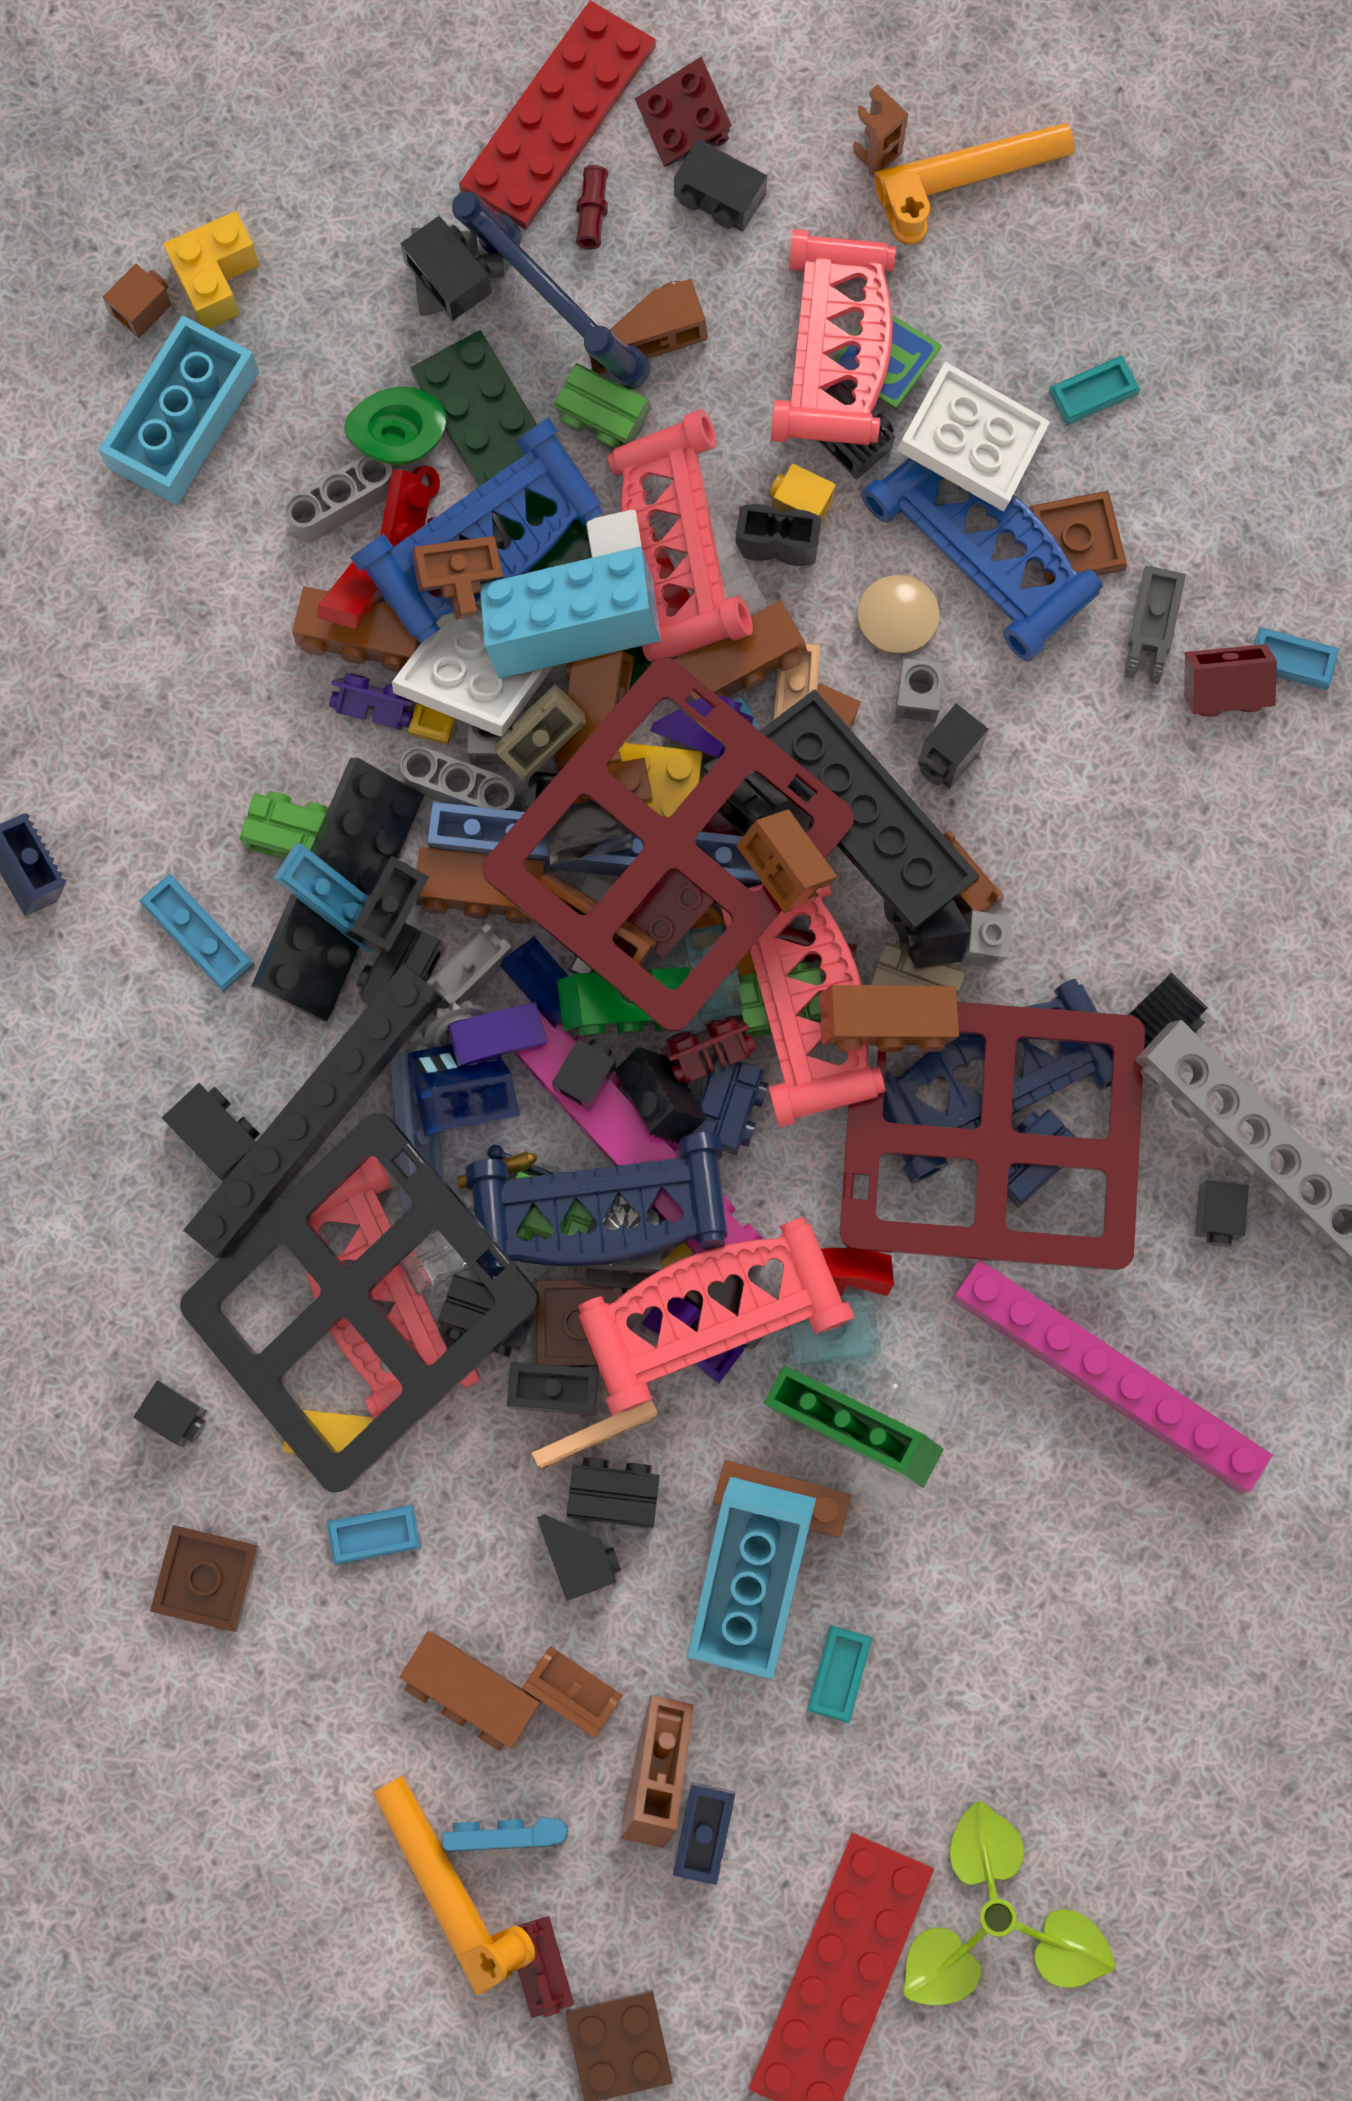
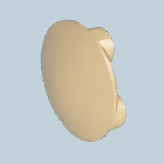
(898, 614)

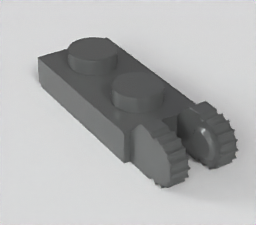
(1154, 619)

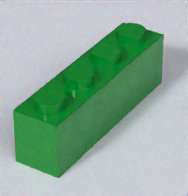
(854, 1426)

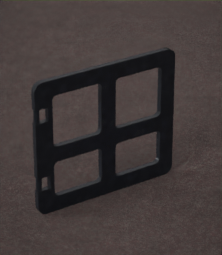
(348, 1295)

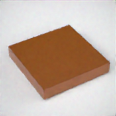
(1085, 532)

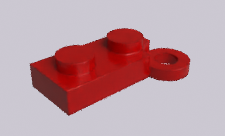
(408, 502)

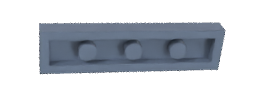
(409, 1121)

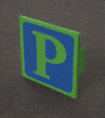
(908, 360)

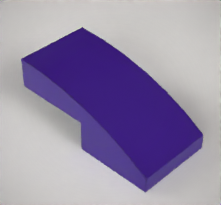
(496, 1034)

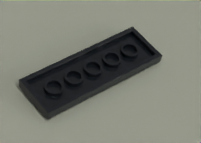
(360, 830)
(890, 834)

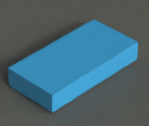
(1300, 658)
(373, 1534)

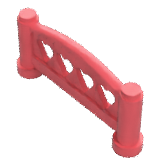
(812, 411)
(674, 455)
(809, 1082)
(359, 1205)
(631, 1362)

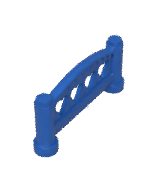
(541, 470)
(1035, 610)

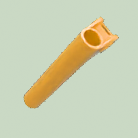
(906, 186)
(483, 1957)

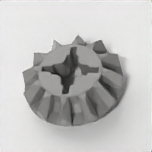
(436, 1031)

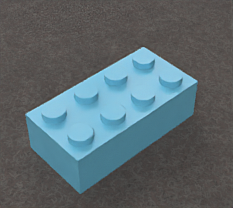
(179, 410)
(569, 612)
(751, 1577)

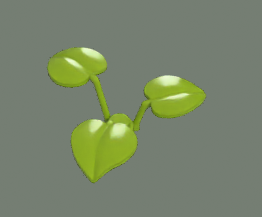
(990, 1849)

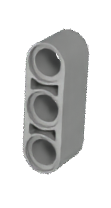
(330, 514)
(446, 769)

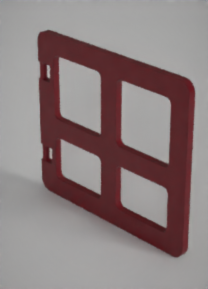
(997, 1147)

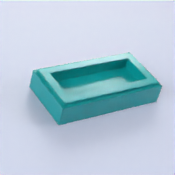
(1094, 390)
(839, 1674)

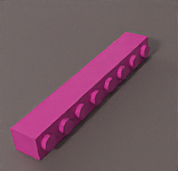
(617, 1127)
(1112, 1377)

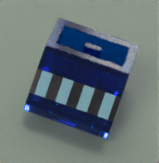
(460, 1096)

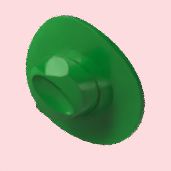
(396, 425)

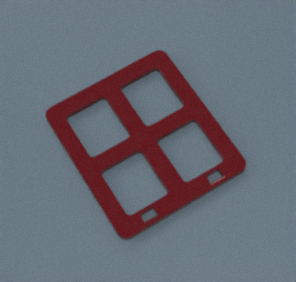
(666, 844)

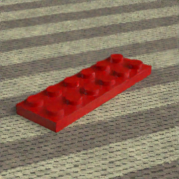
(558, 114)
(842, 1974)

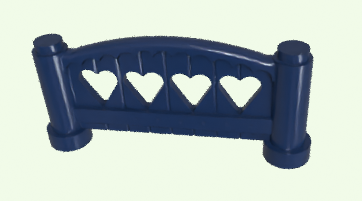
(501, 235)
(1040, 1078)
(689, 1181)

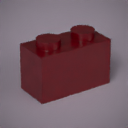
(1230, 679)

